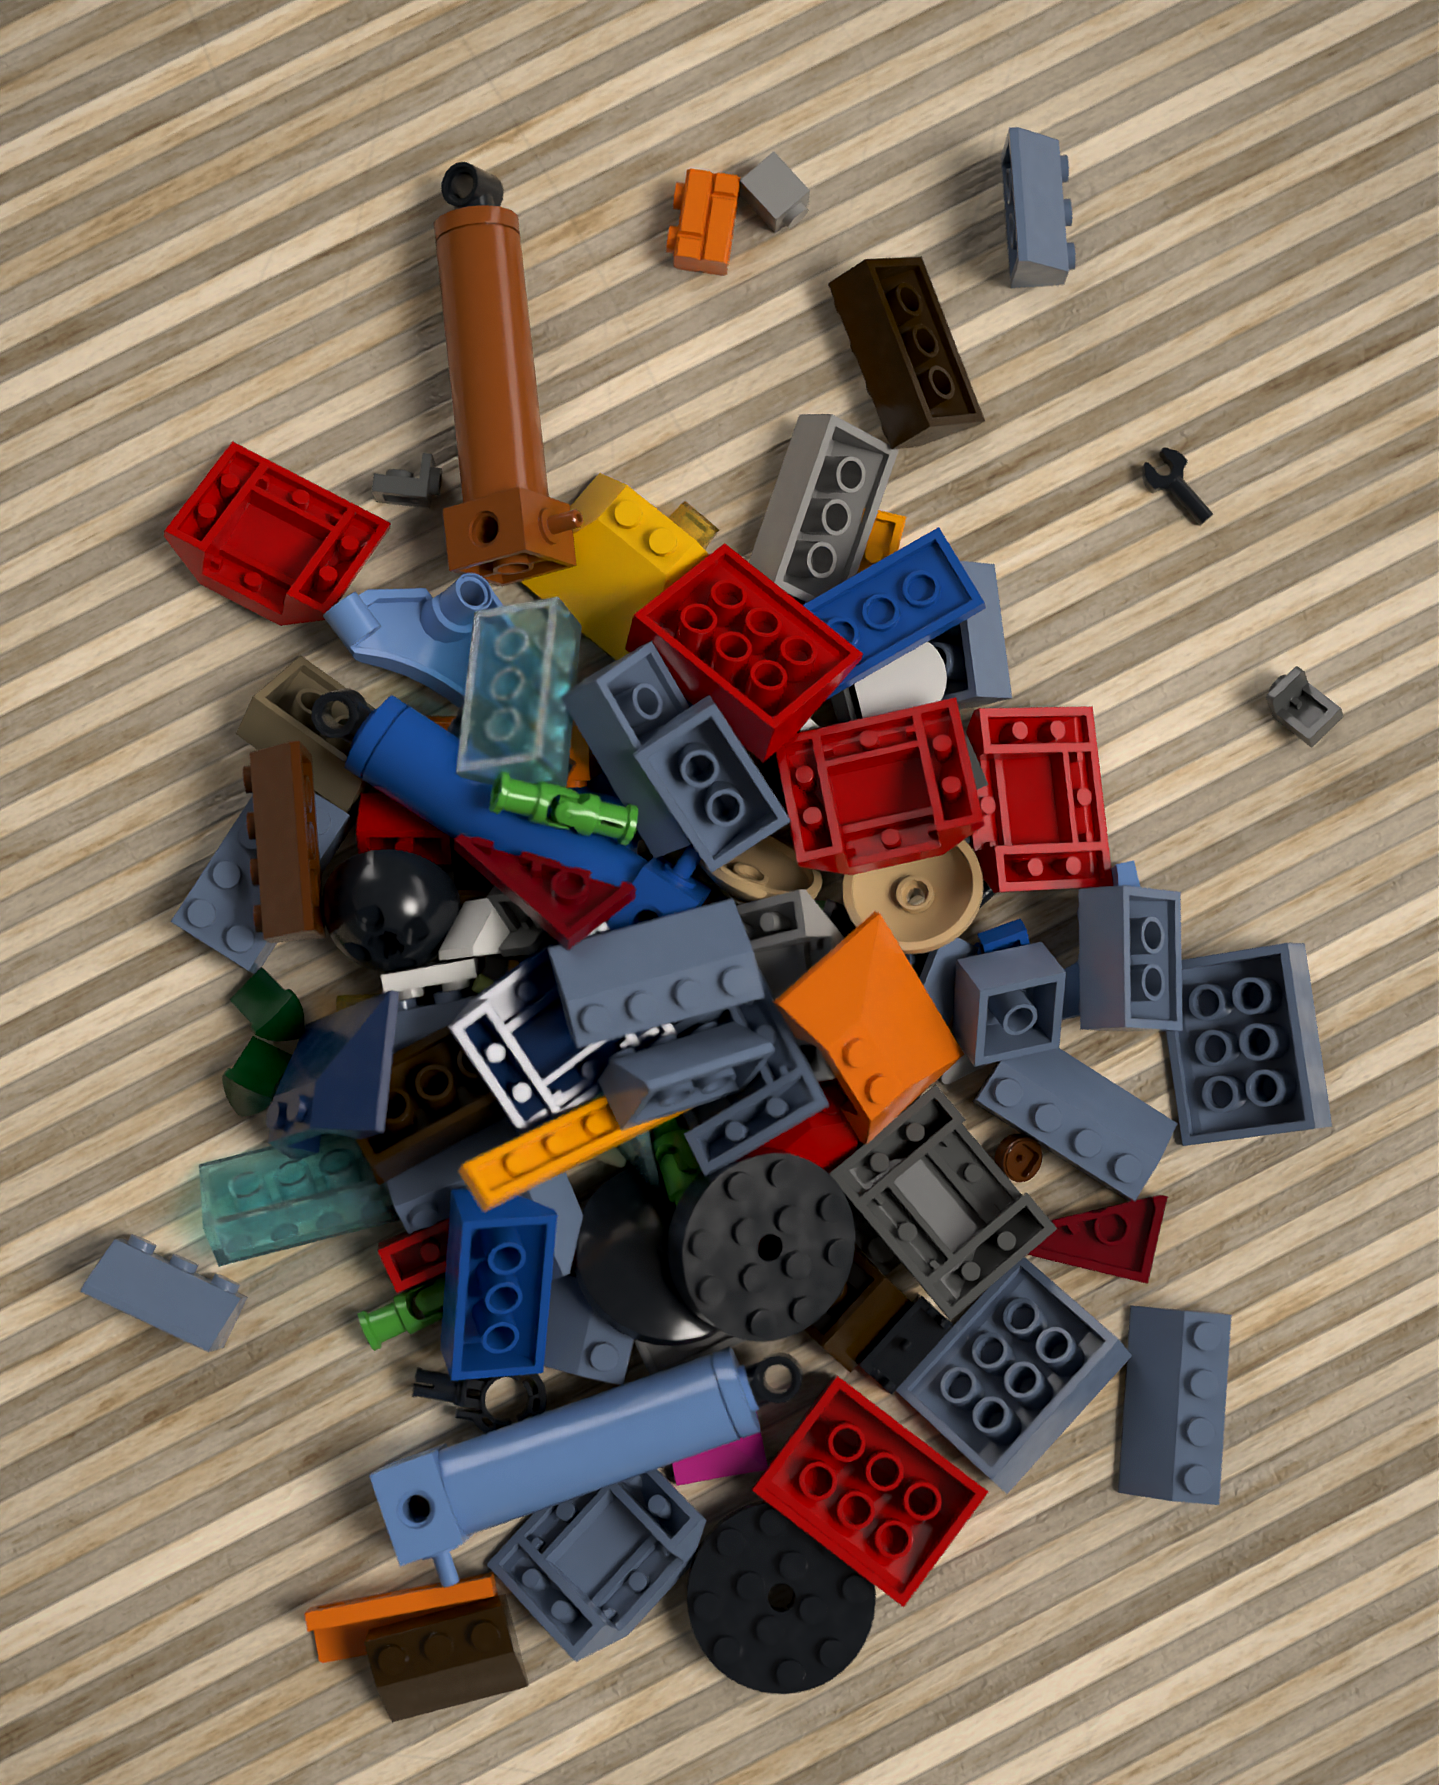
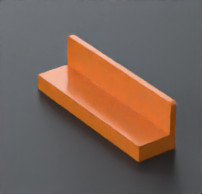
(344, 1624)

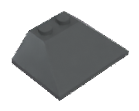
(942, 1203)

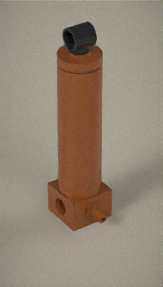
(506, 519)

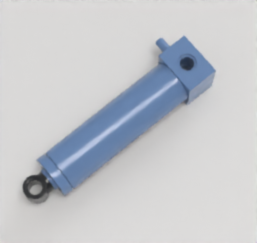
(571, 1452)

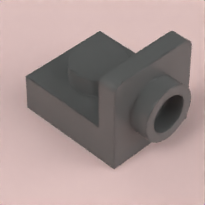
(402, 489)

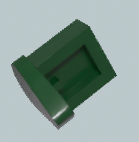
(270, 1008)
(255, 1077)

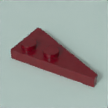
(554, 896)
(1108, 1239)

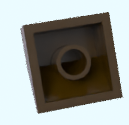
(859, 1314)

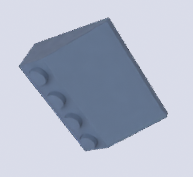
(1248, 1047)
(1014, 1373)

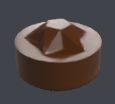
(1019, 1157)

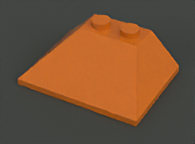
(871, 1025)

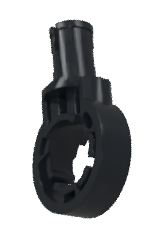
(455, 1392)

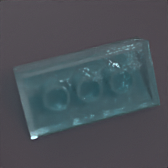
(512, 700)
(277, 1203)

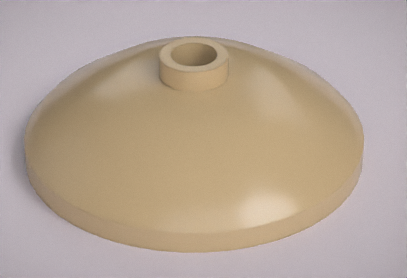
(764, 872)
(950, 892)

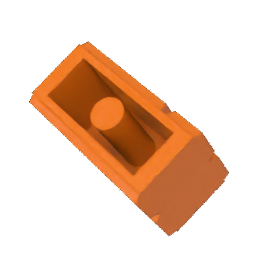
(705, 221)

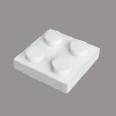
(451, 973)

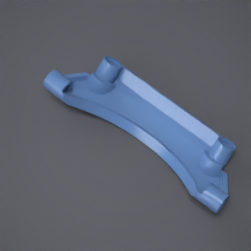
(421, 636)

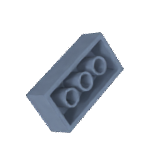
(224, 898)

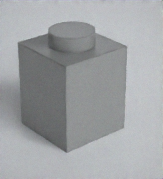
(775, 193)

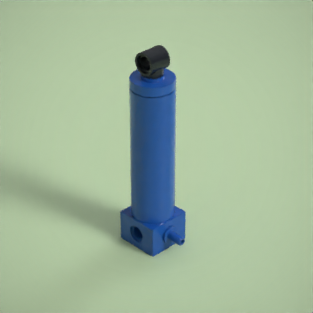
(417, 767)

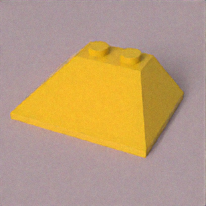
(623, 561)

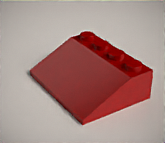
(746, 646)
(869, 1490)

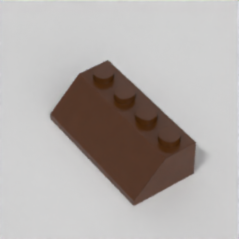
(286, 843)

